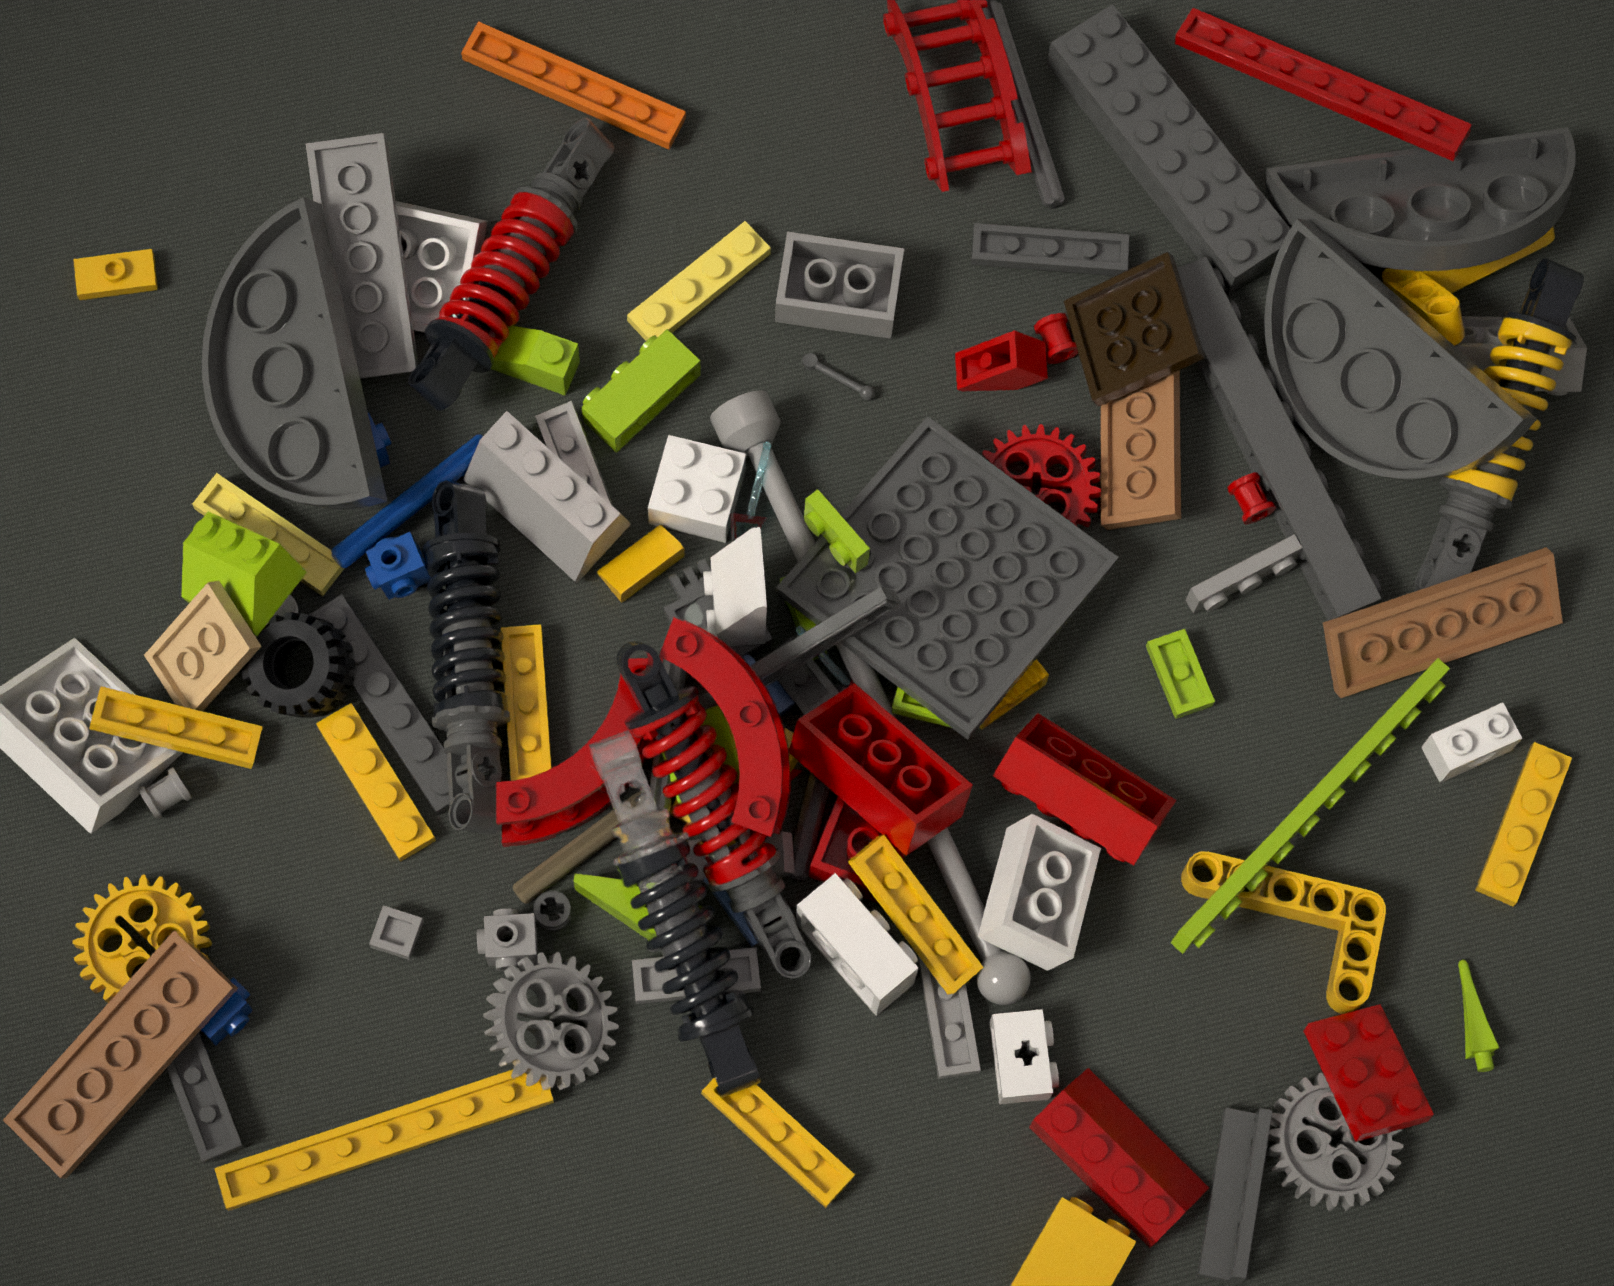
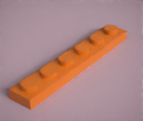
(573, 85)

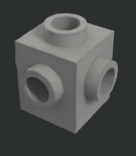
(503, 925)

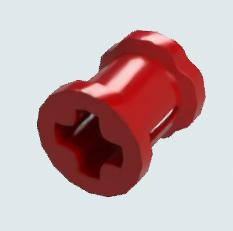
(1056, 338)
(1251, 498)

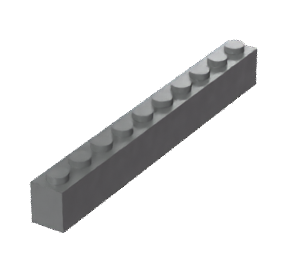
(1274, 449)

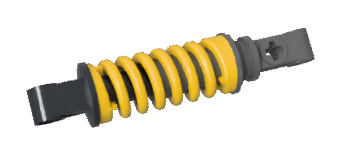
(1518, 369)

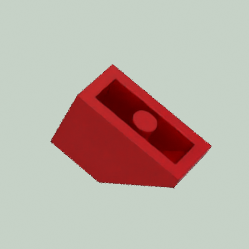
(1002, 363)

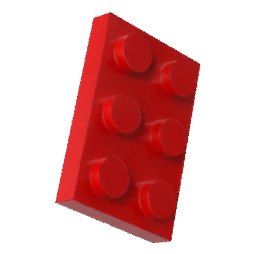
(1368, 1072)

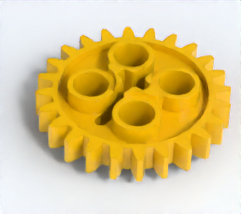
(170, 913)

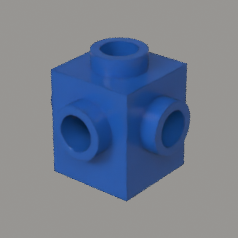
(397, 566)

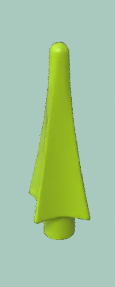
(1478, 1035)

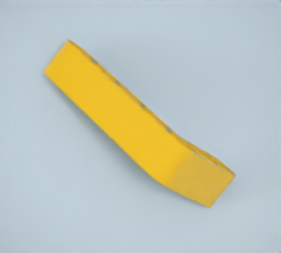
(1431, 291)
(1303, 908)

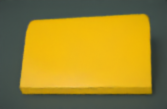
(641, 563)

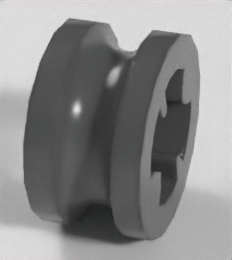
(561, 902)

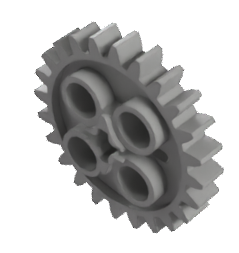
(550, 1058)
(1314, 1171)

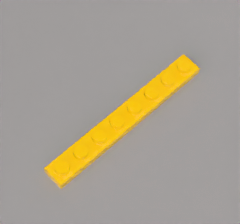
(378, 1138)

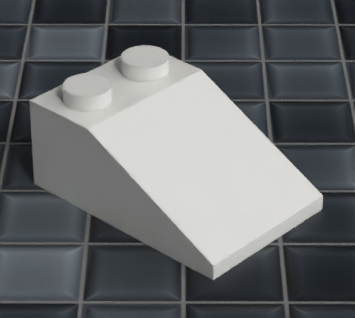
(738, 591)

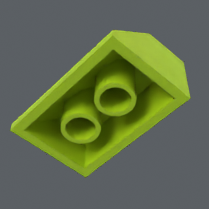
(248, 565)

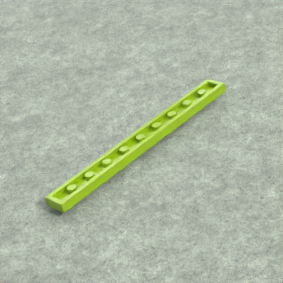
(1303, 817)

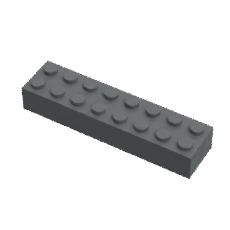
(1168, 147)

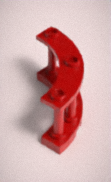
(992, 66)
(751, 717)
(570, 792)

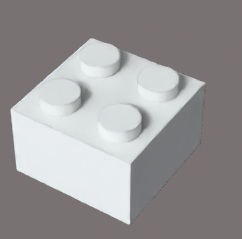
(696, 488)

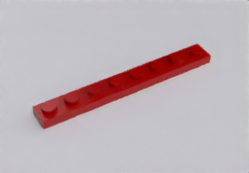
(1323, 84)

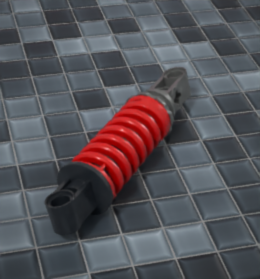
(509, 267)
(710, 801)

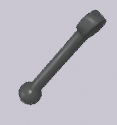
(811, 362)

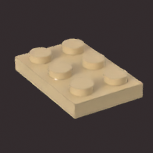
(202, 648)

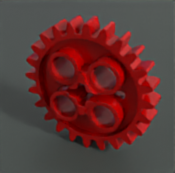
(1040, 453)

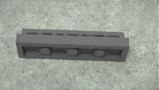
(1234, 1195)

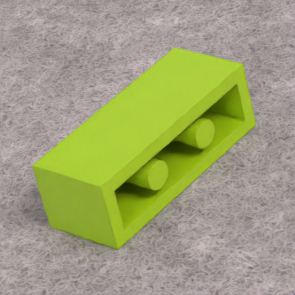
(640, 389)

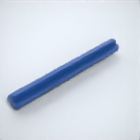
(404, 506)

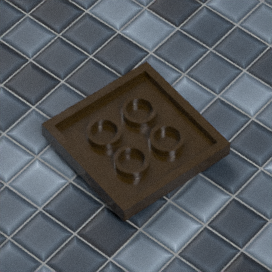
(1133, 329)

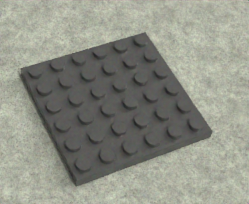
(977, 572)

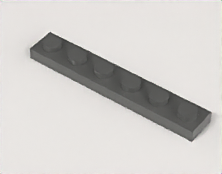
(392, 706)

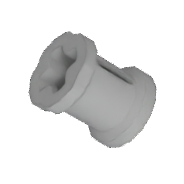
(164, 793)

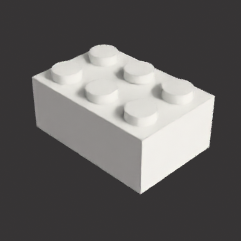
(1039, 892)
(857, 943)

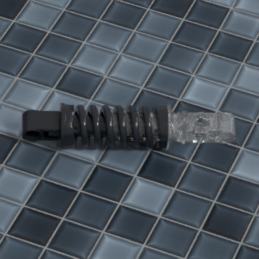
(658, 865)

